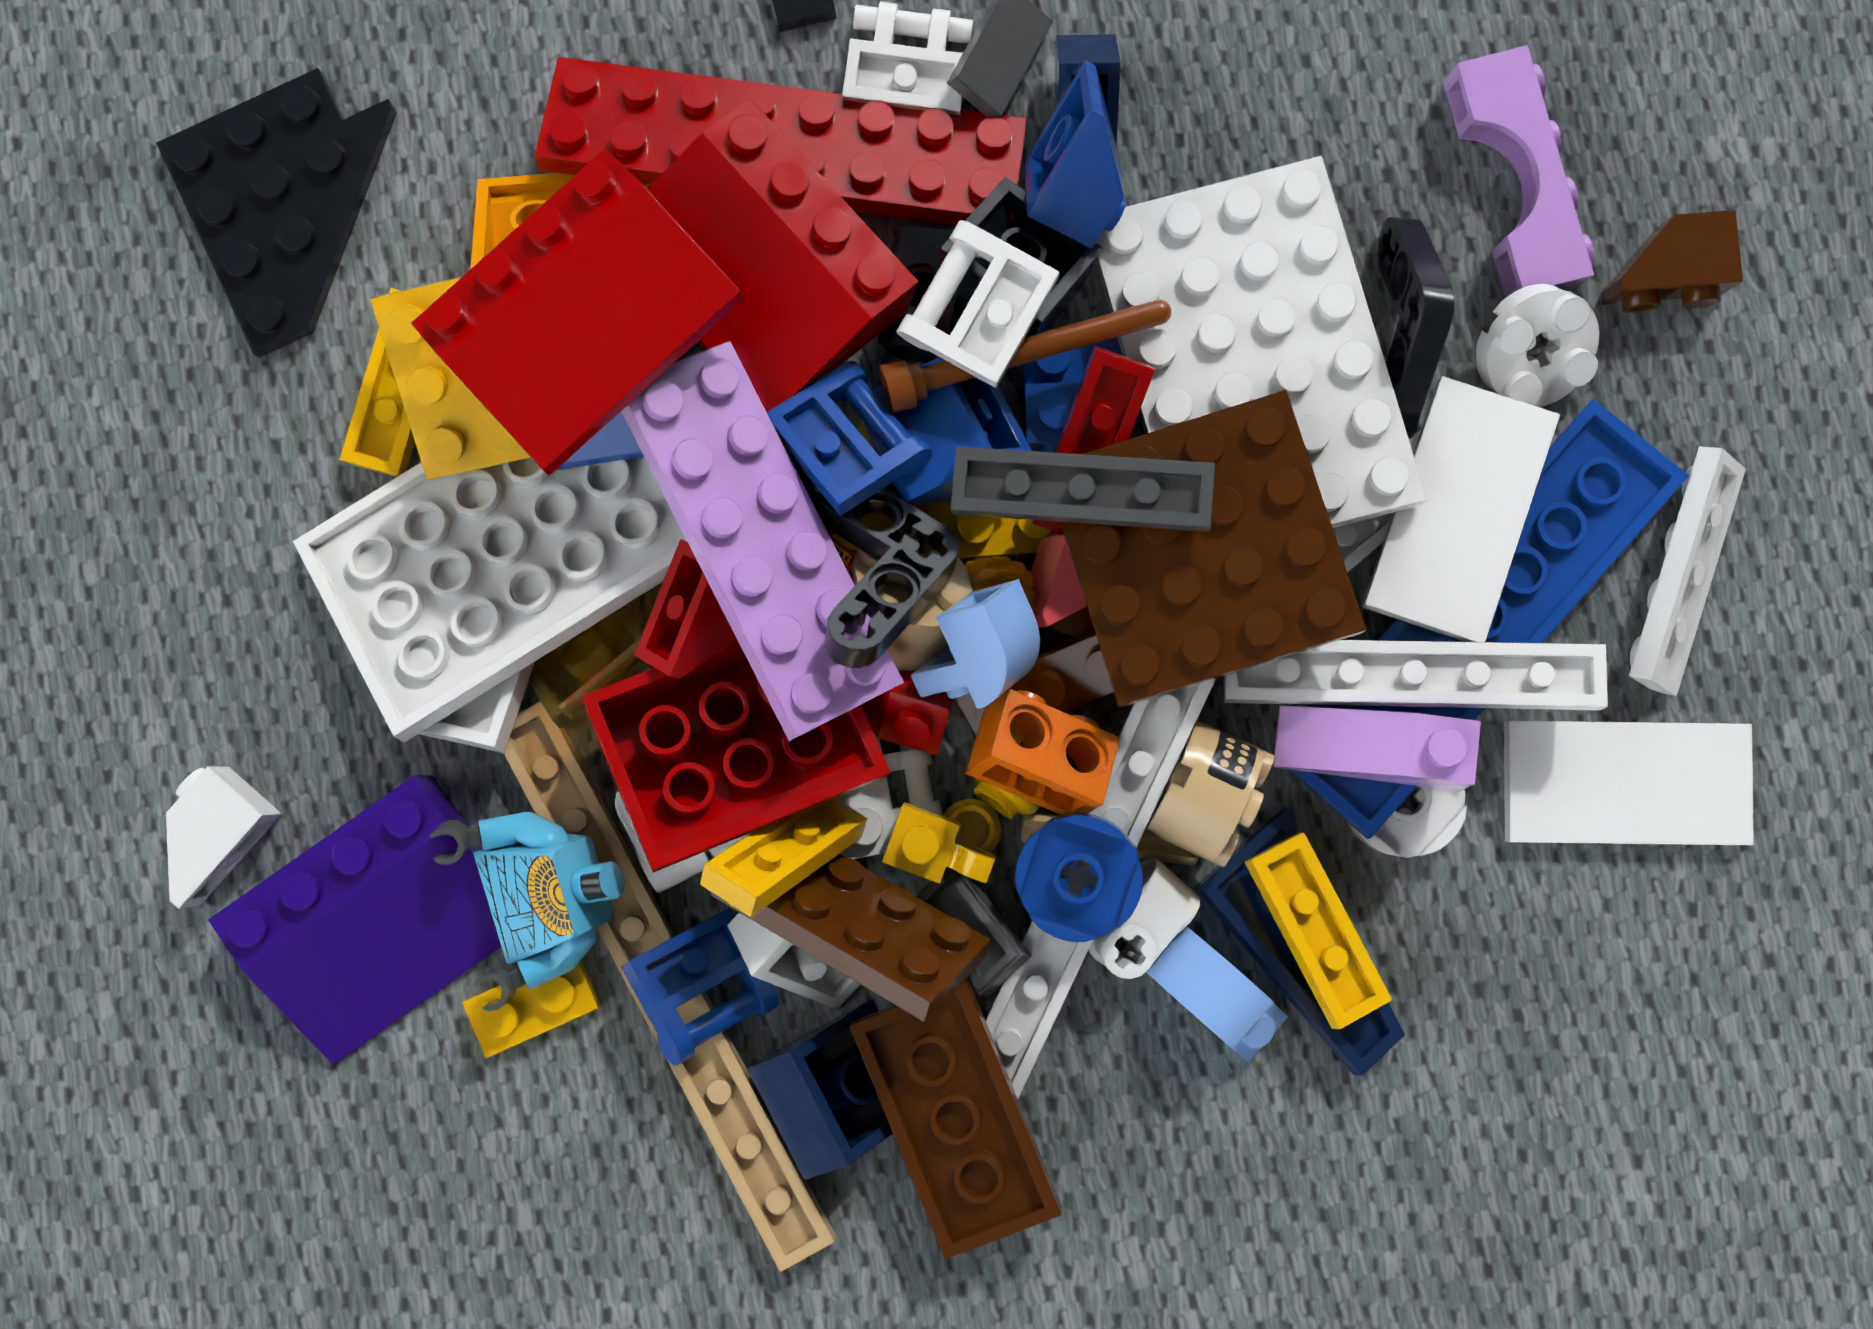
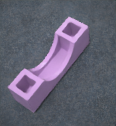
(1503, 106)

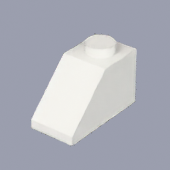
(211, 831)
(788, 966)

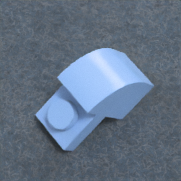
(989, 642)
(1217, 994)

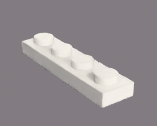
(1687, 571)

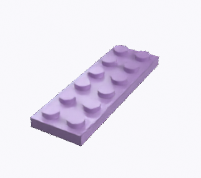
(754, 535)

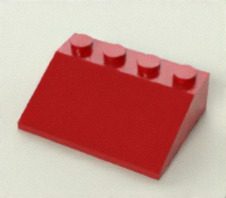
(792, 246)
(577, 311)
(711, 760)

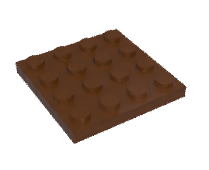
(1222, 600)

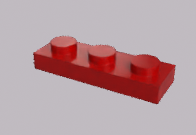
(1103, 407)

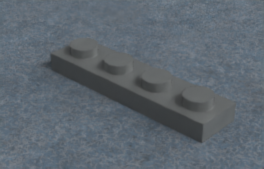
(1083, 488)

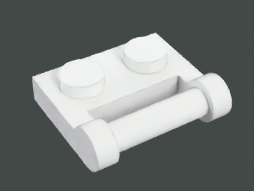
(995, 315)

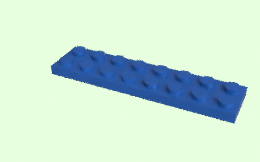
(1587, 508)

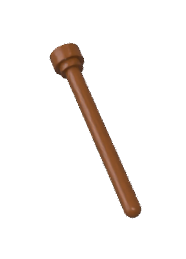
(909, 383)

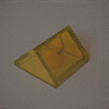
(587, 664)

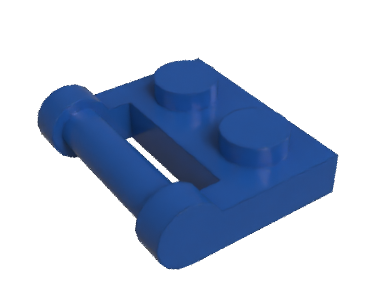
(833, 449)
(687, 968)

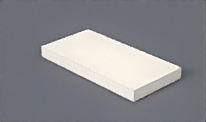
(1479, 474)
(1628, 783)

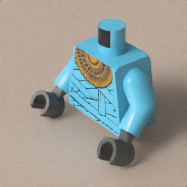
(541, 894)

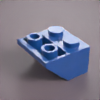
(951, 416)

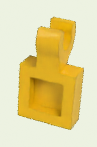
(927, 844)

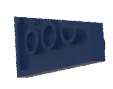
(1242, 909)

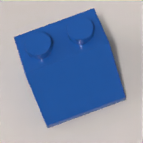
(1075, 165)

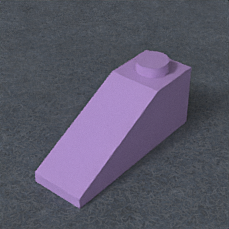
(1378, 746)

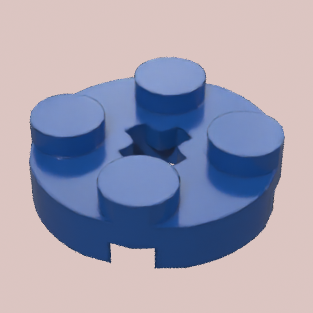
(1096, 908)

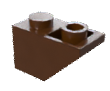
(1685, 258)

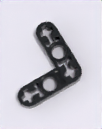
(1424, 307)
(896, 564)

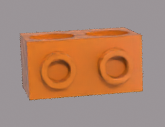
(1041, 768)

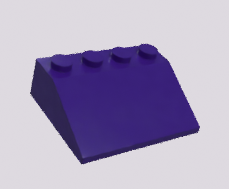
(364, 921)

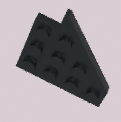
(278, 199)

